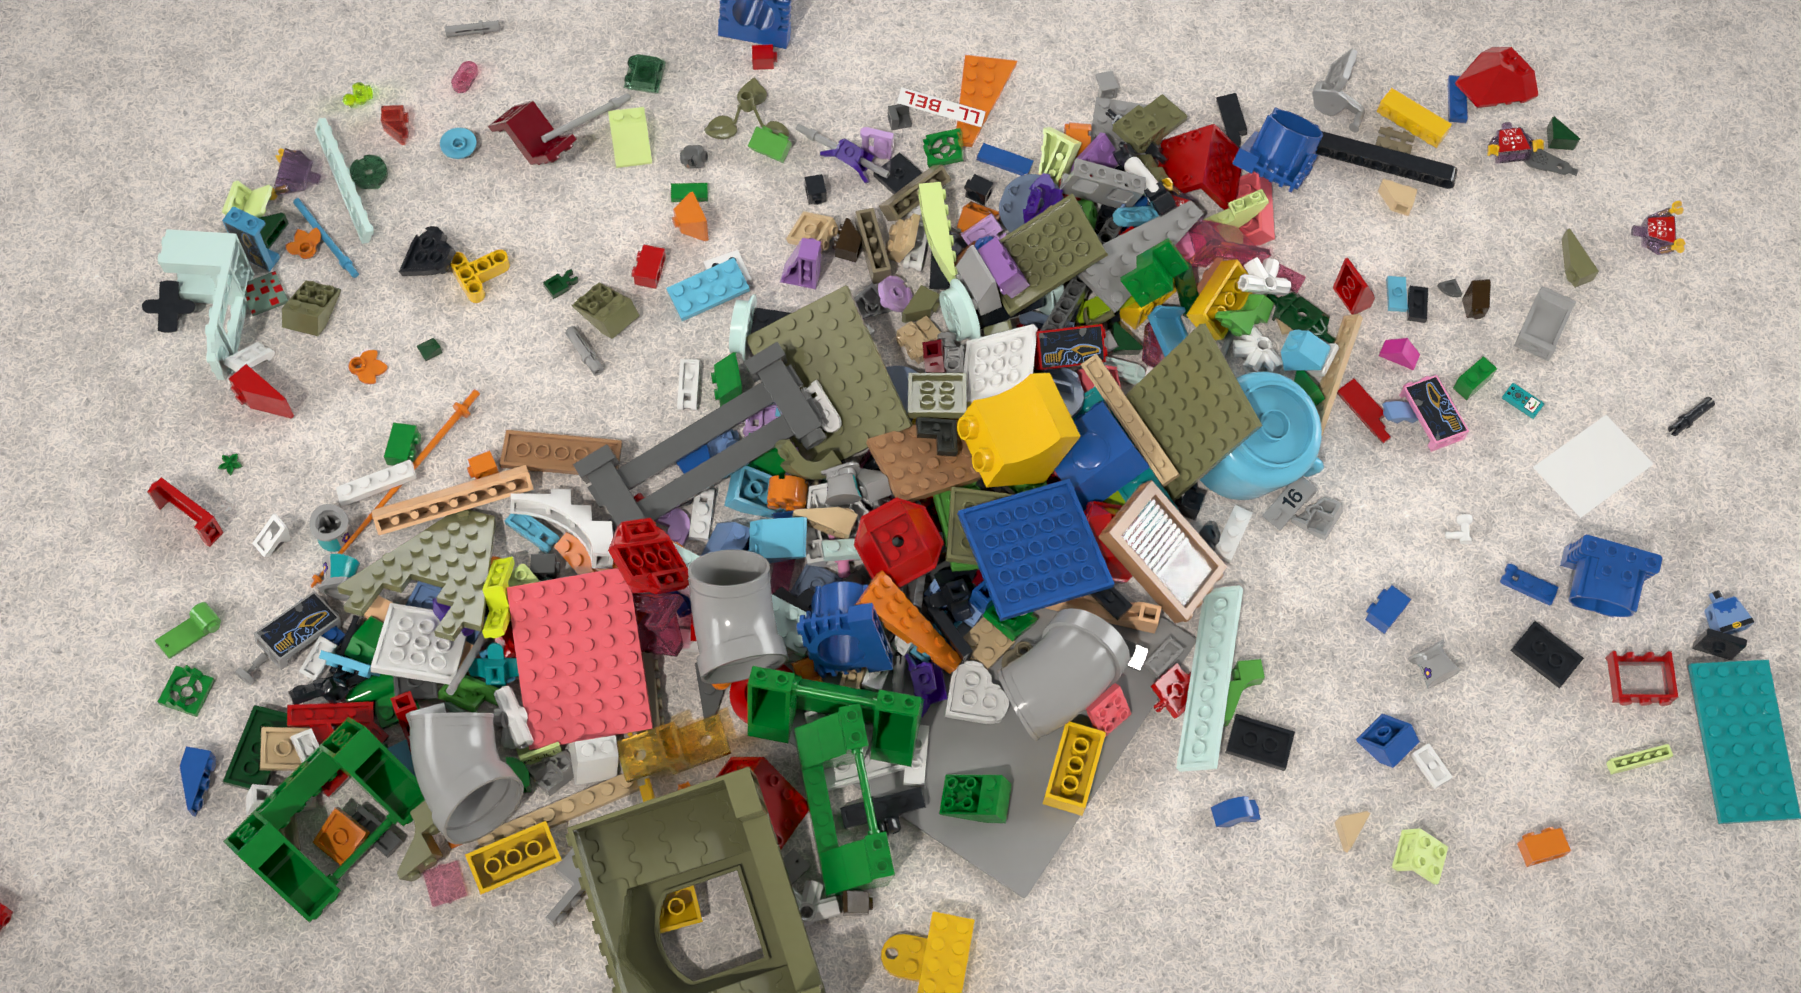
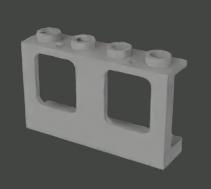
(1105, 186)

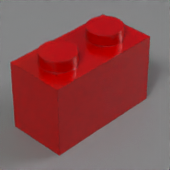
(649, 266)

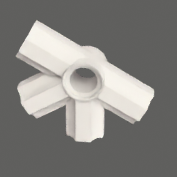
(1263, 278)
(1255, 356)
(512, 719)
(811, 901)

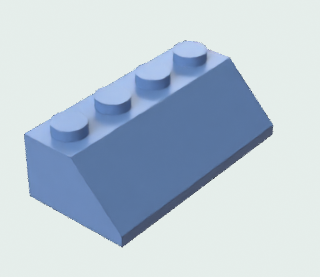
(728, 537)

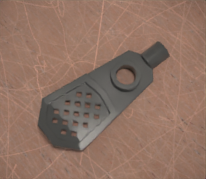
(1540, 157)

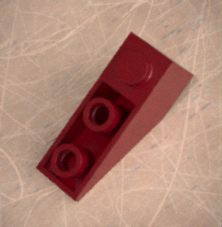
(934, 356)

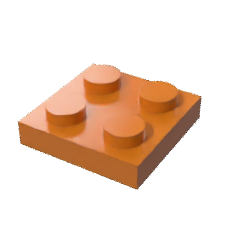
(340, 835)

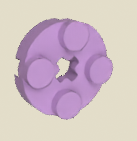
(889, 299)

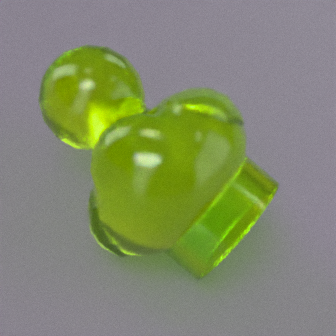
(361, 94)

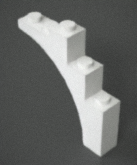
(577, 519)

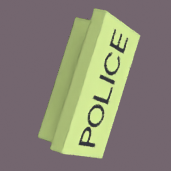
(534, 756)

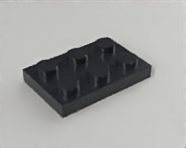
(1547, 654)
(1260, 742)

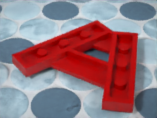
(322, 717)

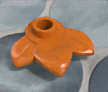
(304, 241)
(370, 366)

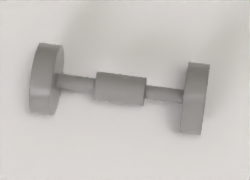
(242, 674)

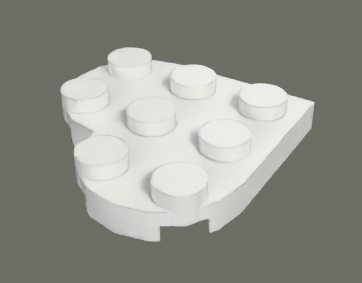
(975, 696)

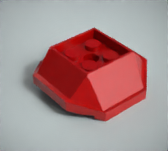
(1098, 517)
(904, 520)
(648, 558)

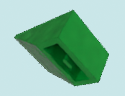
(976, 797)

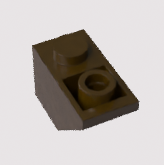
(848, 243)

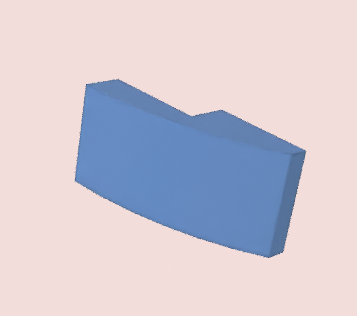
(1398, 411)

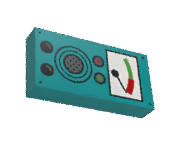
(1523, 400)

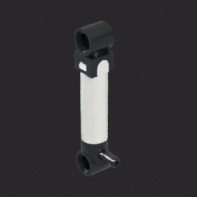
(1155, 192)

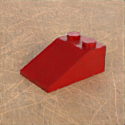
(1353, 289)
(258, 393)

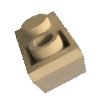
(1397, 196)

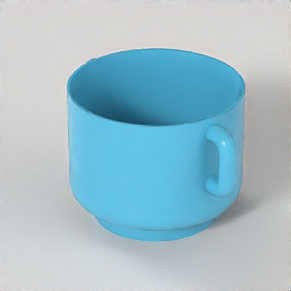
(1278, 450)

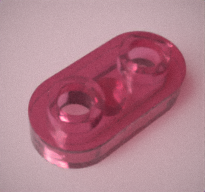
(463, 78)

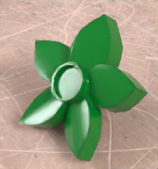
(230, 463)

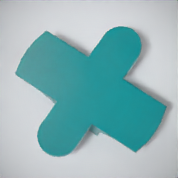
(494, 668)

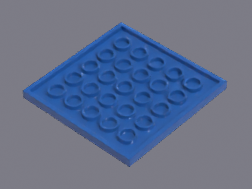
(1035, 549)

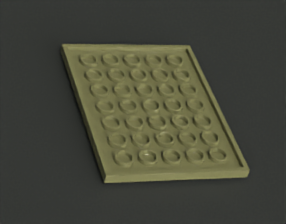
(835, 347)
(1194, 408)

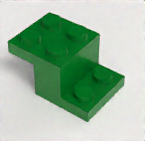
(1154, 272)

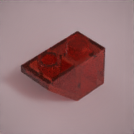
(394, 122)

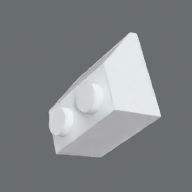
(594, 759)

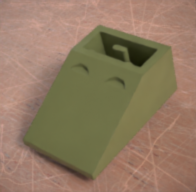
(310, 308)
(606, 310)

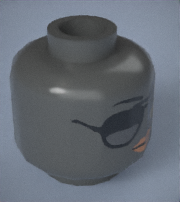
(693, 156)

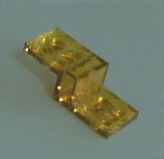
(673, 748)

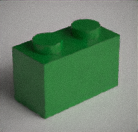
(1475, 378)
(402, 444)

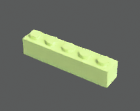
(1639, 759)

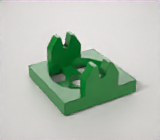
(956, 157)
(179, 705)

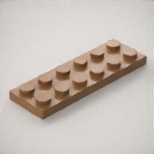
(550, 451)

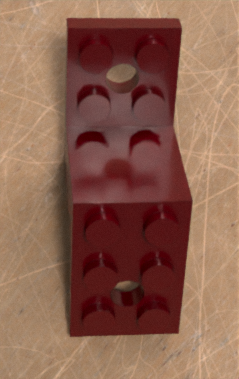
(525, 127)

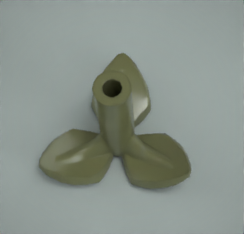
(1099, 320)

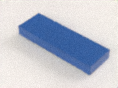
(1004, 160)

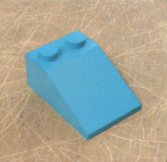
(749, 492)
(779, 538)

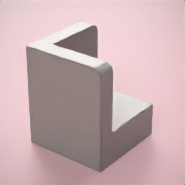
(1107, 85)

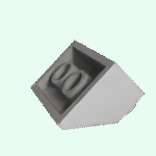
(978, 281)

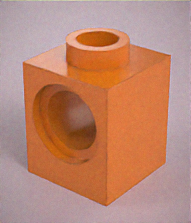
(482, 465)

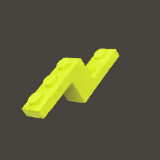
(497, 598)

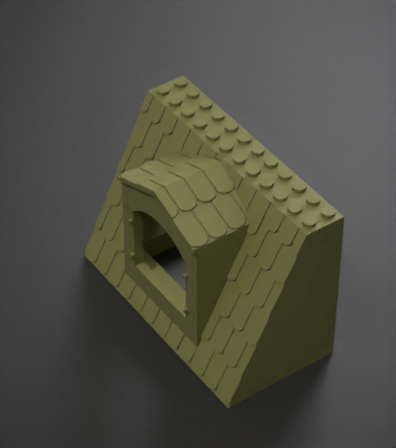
(677, 842)

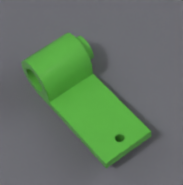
(201, 623)

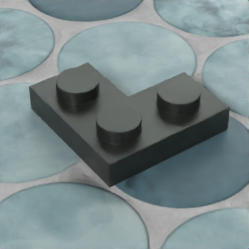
(942, 430)

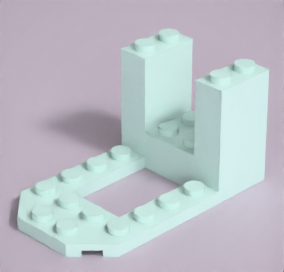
(214, 272)

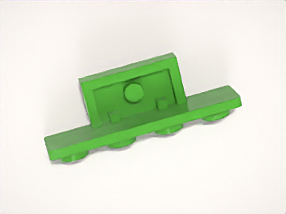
(470, 694)

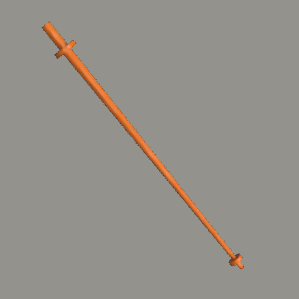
(460, 410)

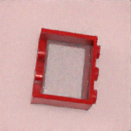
(1642, 678)

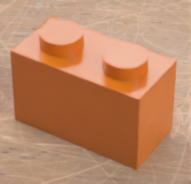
(1544, 846)

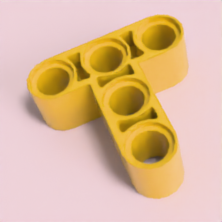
(476, 274)

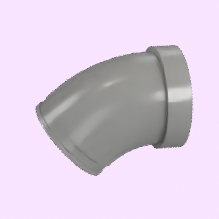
(733, 616)
(1064, 671)
(462, 774)

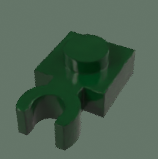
(559, 285)

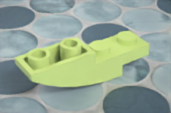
(1241, 209)

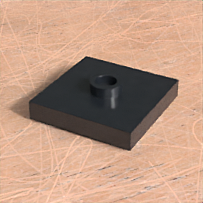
(901, 173)
(1719, 644)

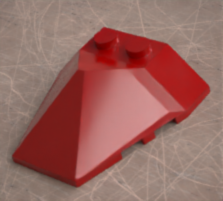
(1497, 78)

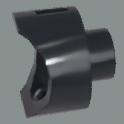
(1209, 535)

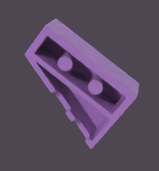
(803, 264)
(1003, 268)

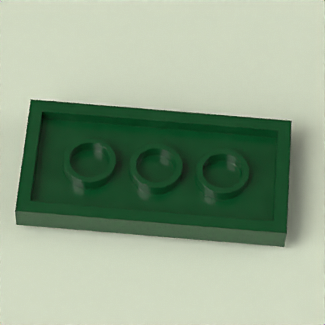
(245, 763)

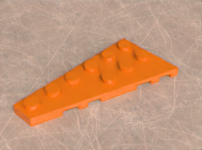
(981, 88)

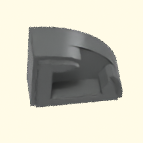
(1450, 287)

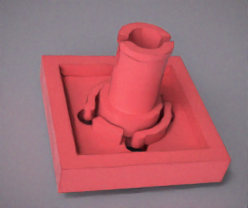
(1109, 710)

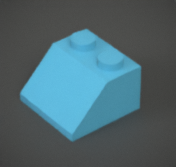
(1304, 351)

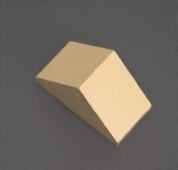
(1350, 827)

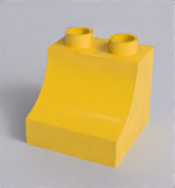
(1019, 433)

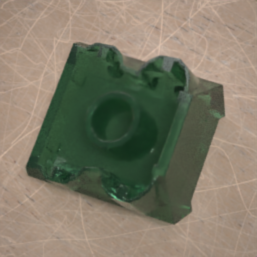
(644, 73)

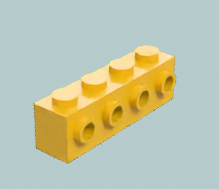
(1414, 118)

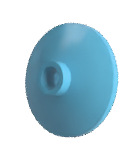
(456, 137)

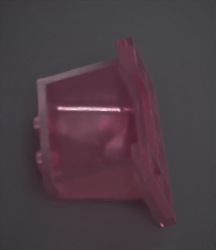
(1222, 241)
(659, 623)

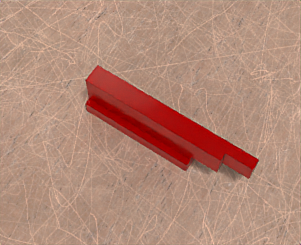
(1365, 408)

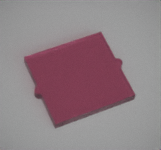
(444, 884)

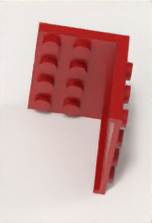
(1203, 161)
(782, 800)

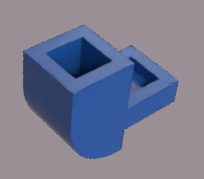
(1235, 811)

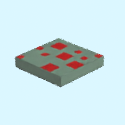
(265, 293)

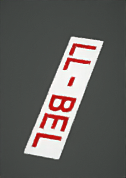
(941, 107)

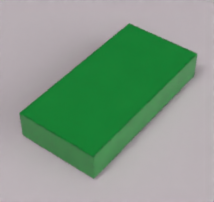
(681, 190)

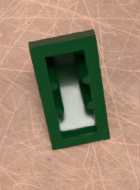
(1560, 136)
(273, 228)
(1126, 343)

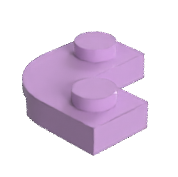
(678, 525)

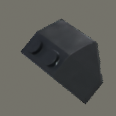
(937, 278)

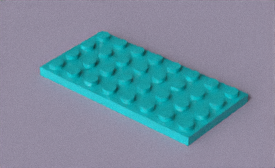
(1744, 742)

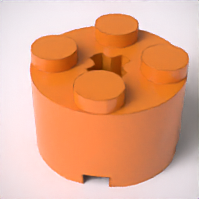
(1080, 132)
(787, 493)

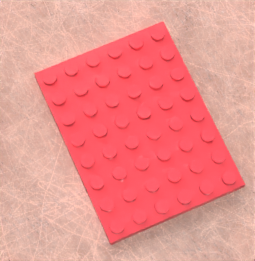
(579, 658)

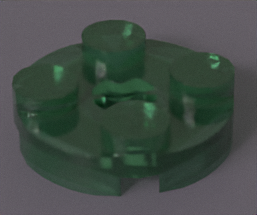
(372, 180)

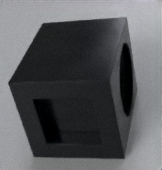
(815, 189)
(978, 189)
(1191, 504)

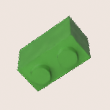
(770, 144)

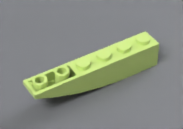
(937, 226)

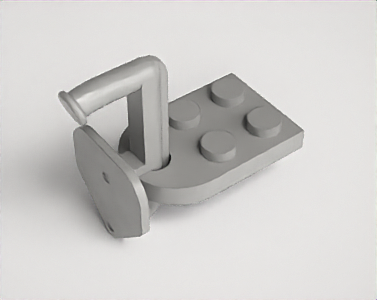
(1328, 94)

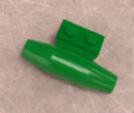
(380, 691)

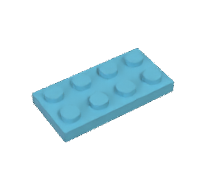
(708, 289)

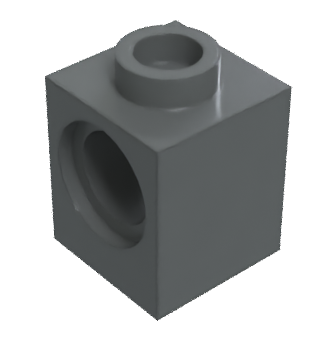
(544, 566)

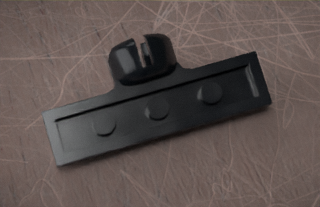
(330, 688)
(886, 810)

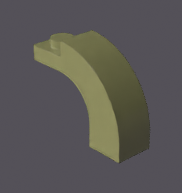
(799, 467)

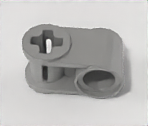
(954, 359)

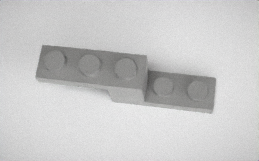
(573, 897)

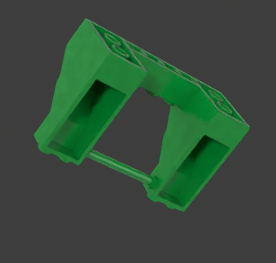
(778, 695)
(827, 744)
(278, 860)

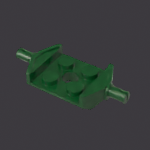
(1287, 312)

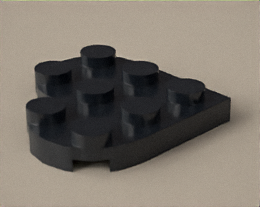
(428, 254)

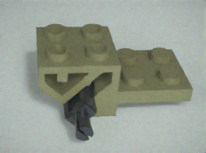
(1148, 125)

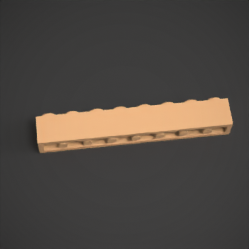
(451, 500)

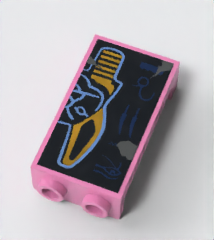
(1435, 412)

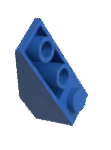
(195, 774)

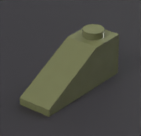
(1577, 263)

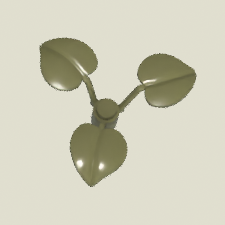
(749, 96)

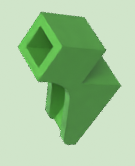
(1241, 321)
(1245, 675)

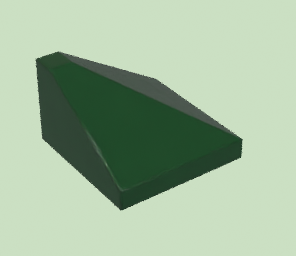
(429, 349)

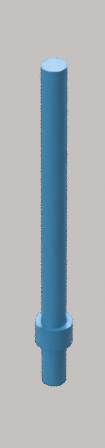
(344, 260)

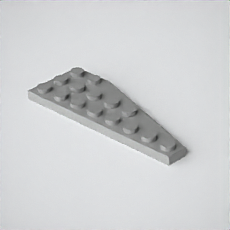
(1105, 275)

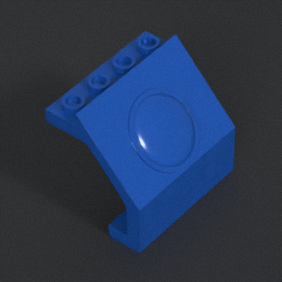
(1101, 457)

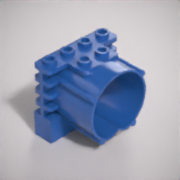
(756, 21)
(1281, 149)
(1608, 575)
(842, 633)

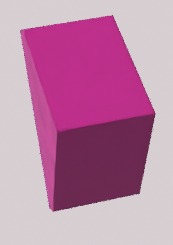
(1400, 352)

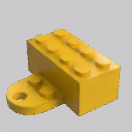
(933, 961)

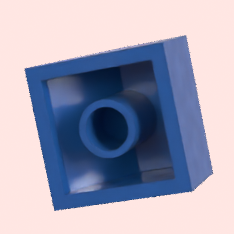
(1388, 740)

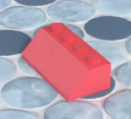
(1261, 227)

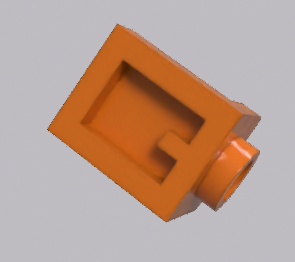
(805, 668)

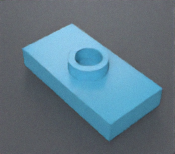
(1396, 293)

